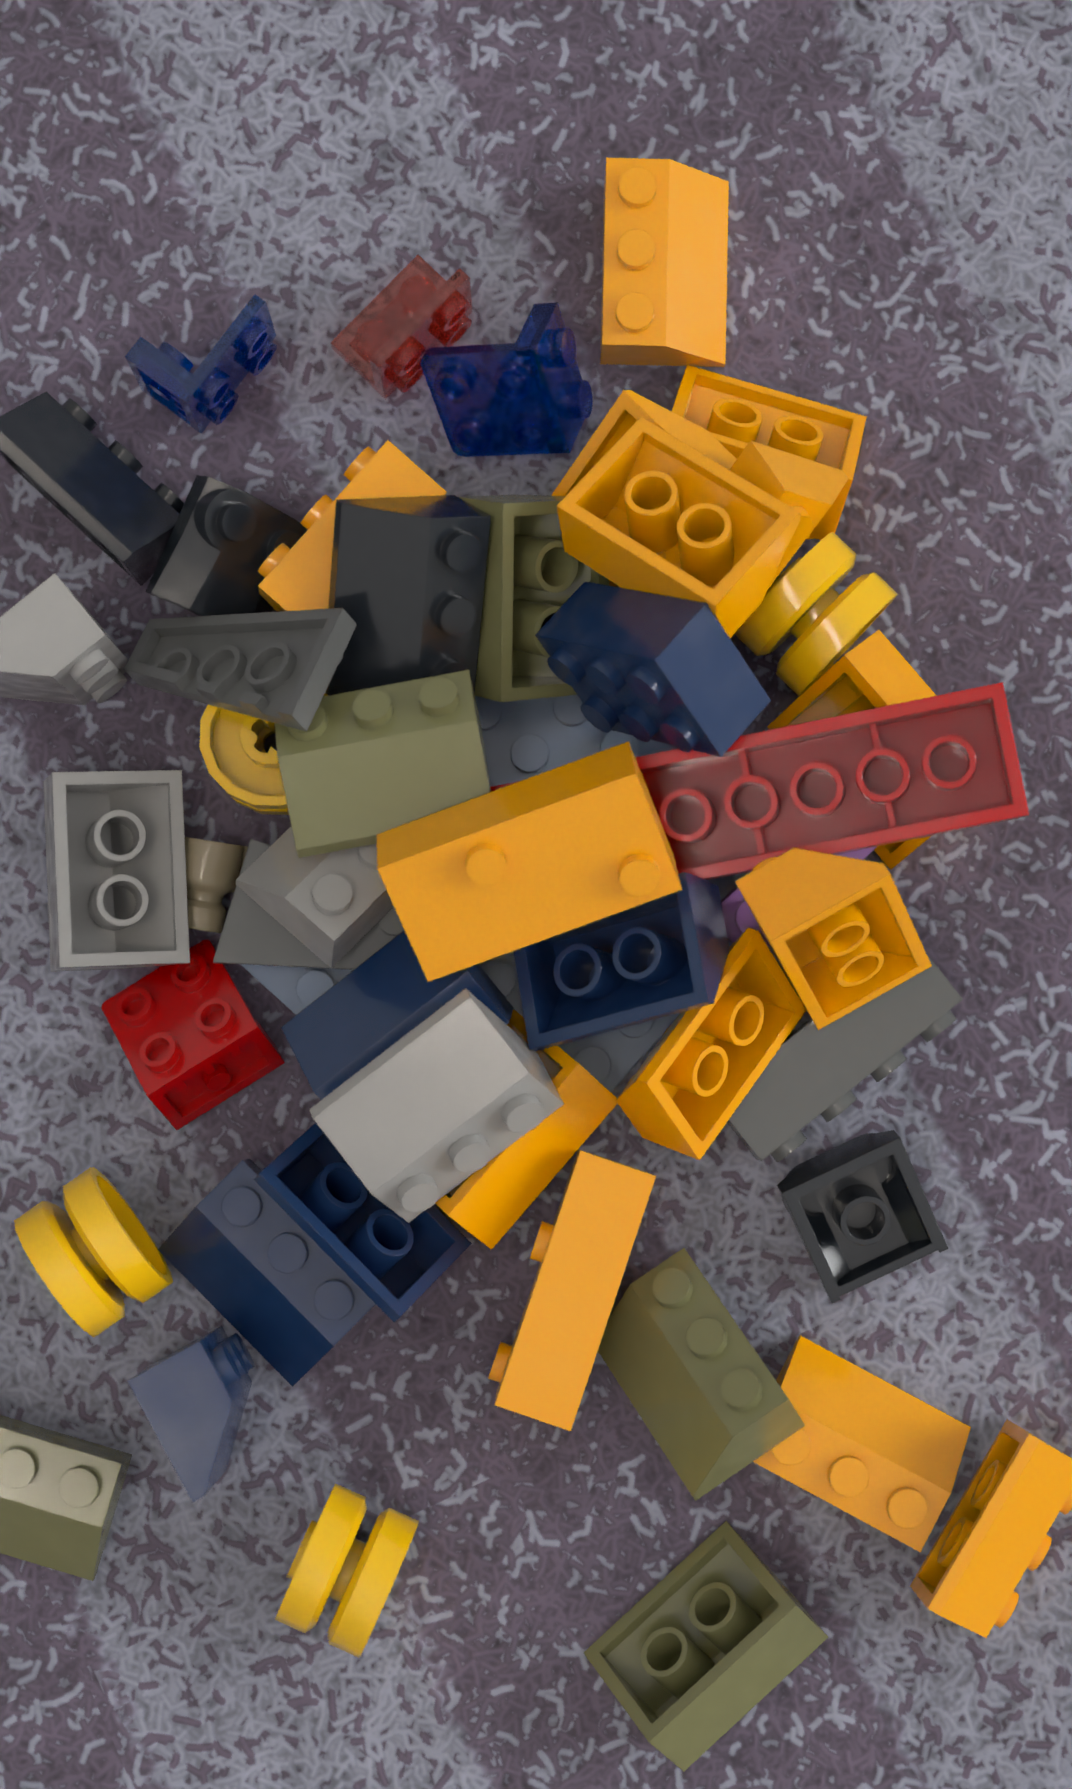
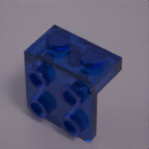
(512, 394)

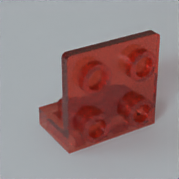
(403, 322)

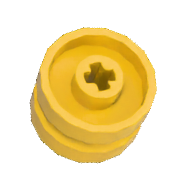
(812, 610)
(238, 761)
(92, 1252)
(346, 1570)

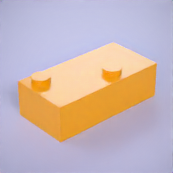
(527, 862)
(572, 1291)

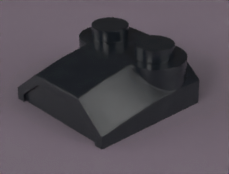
(218, 550)
(860, 1212)

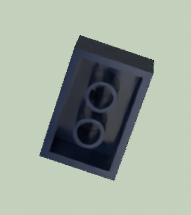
(653, 668)

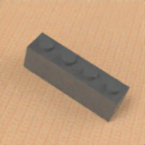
(820, 1067)

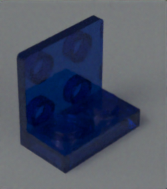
(209, 391)

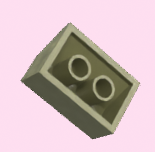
(523, 588)
(381, 761)
(694, 1376)
(57, 1497)
(704, 1647)

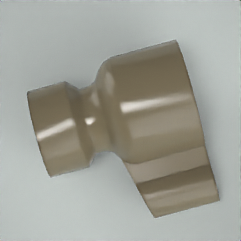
(209, 876)

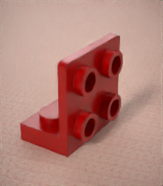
(190, 1036)

